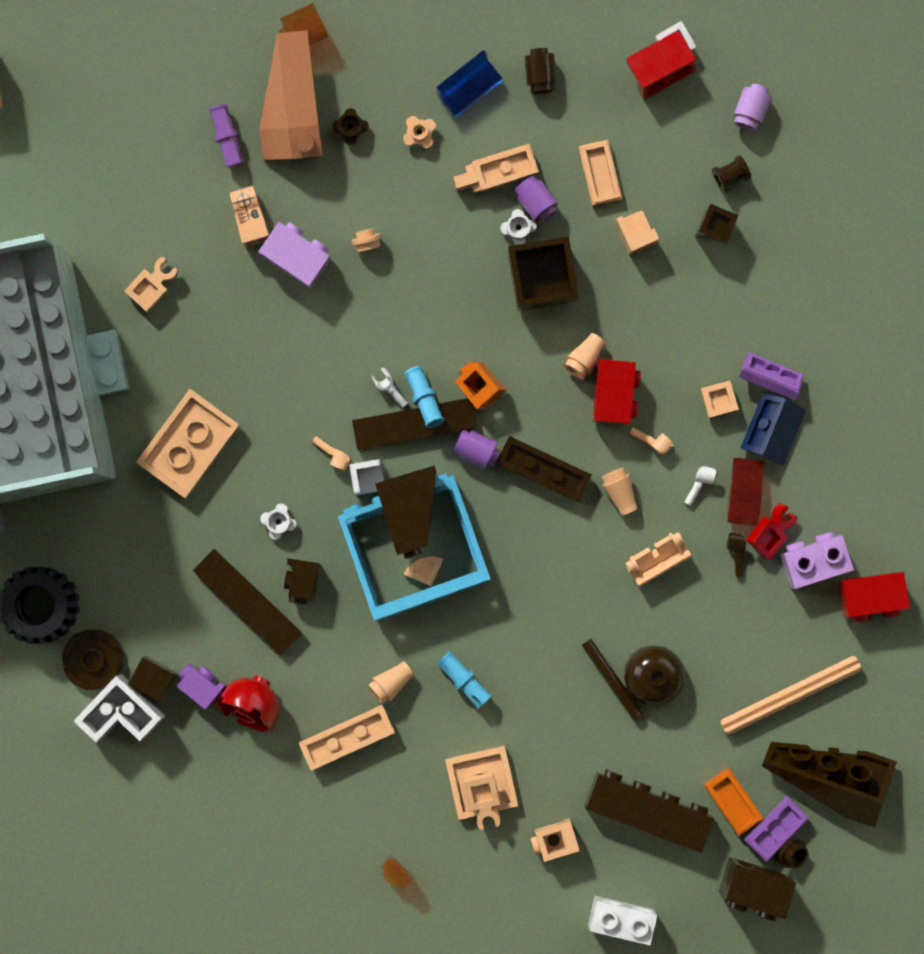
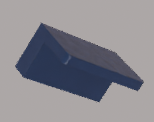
(773, 428)

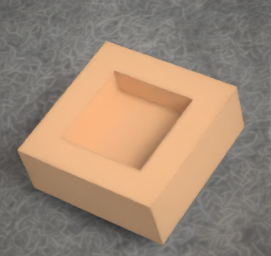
(719, 399)

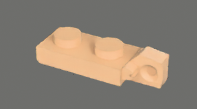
(498, 170)

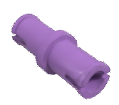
(226, 135)

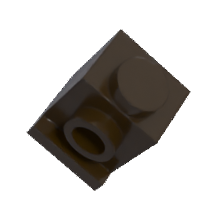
(301, 580)

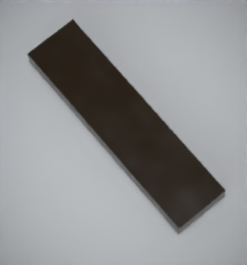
(410, 425)
(247, 601)

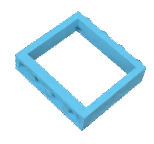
(379, 612)

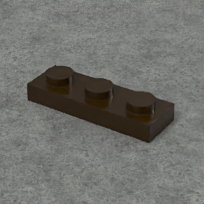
(543, 469)

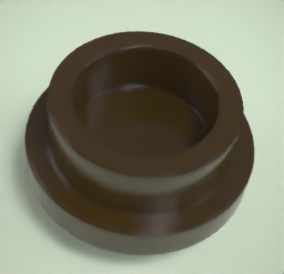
(793, 853)

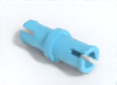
(424, 397)
(464, 679)

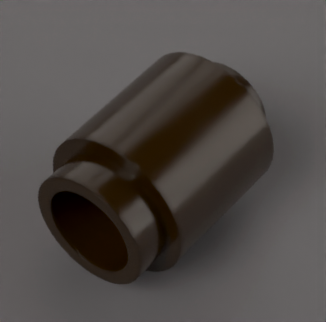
(540, 71)

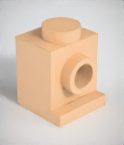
(566, 845)

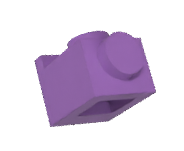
(200, 685)

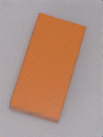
(733, 801)

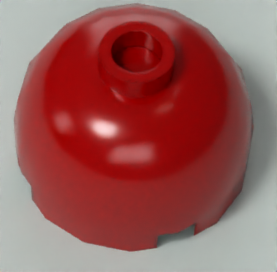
(250, 702)

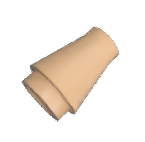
(584, 357)
(620, 490)
(389, 683)

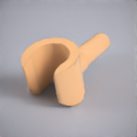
(660, 445)
(339, 459)

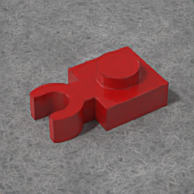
(770, 534)

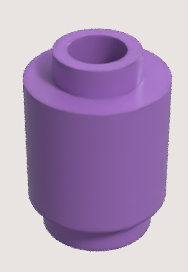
(536, 199)
(476, 449)

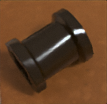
(731, 173)

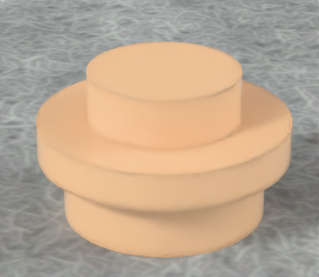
(366, 240)

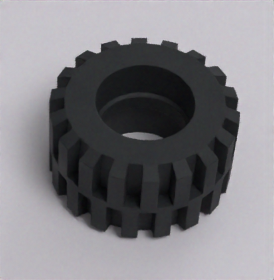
(12, 605)

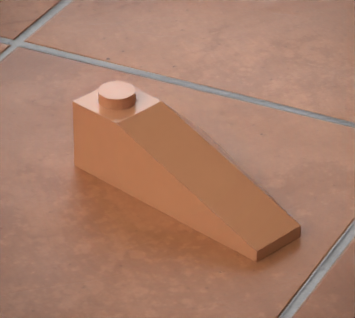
(290, 108)

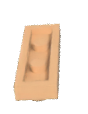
(346, 737)

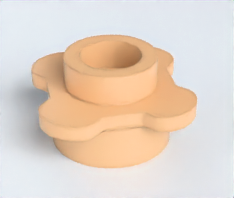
(413, 138)

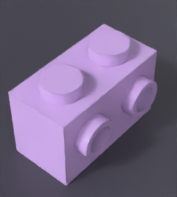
(295, 254)
(816, 561)

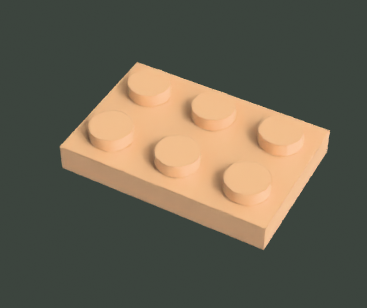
(188, 443)

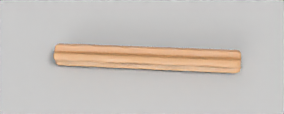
(791, 695)

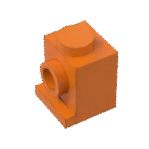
(468, 383)

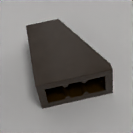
(408, 509)

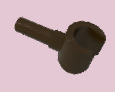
(737, 543)

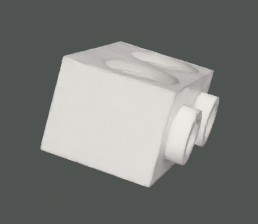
(622, 920)

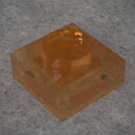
(395, 872)

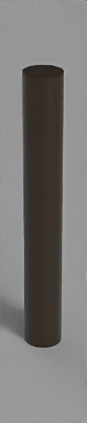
(612, 679)

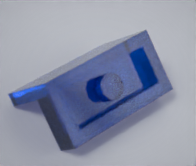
(468, 84)

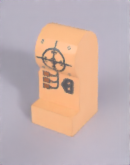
(249, 217)

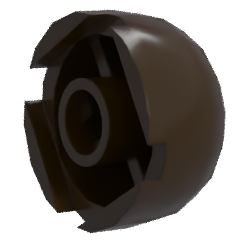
(654, 675)

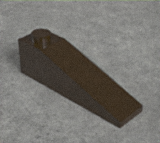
(842, 781)

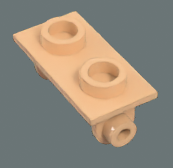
(653, 563)

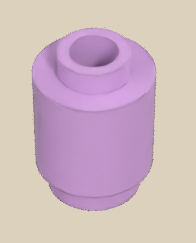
(752, 107)

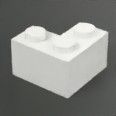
(119, 704)

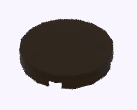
(92, 659)

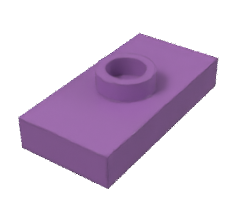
(771, 376)
(776, 828)

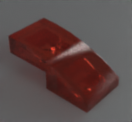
(745, 491)

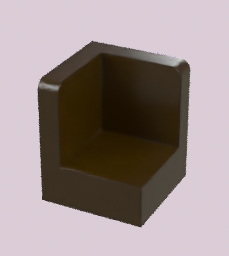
(717, 224)
(152, 678)

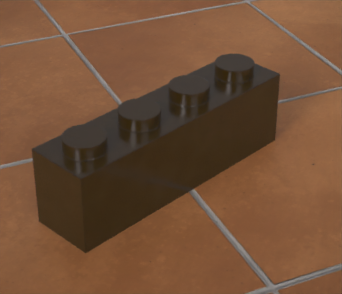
(648, 811)

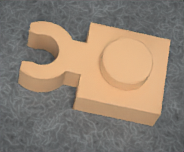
(148, 287)
(482, 795)

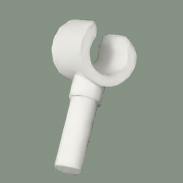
(387, 385)
(704, 475)

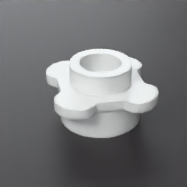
(518, 218)
(270, 518)

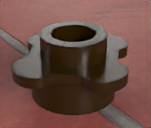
(350, 117)

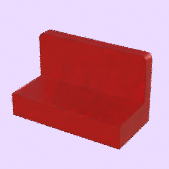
(662, 64)

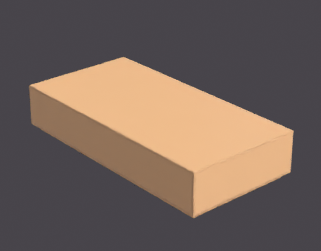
(600, 173)

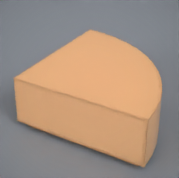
(424, 569)

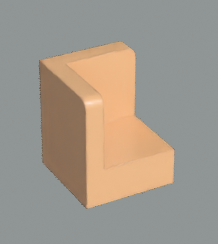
(636, 232)

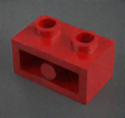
(615, 392)
(874, 595)

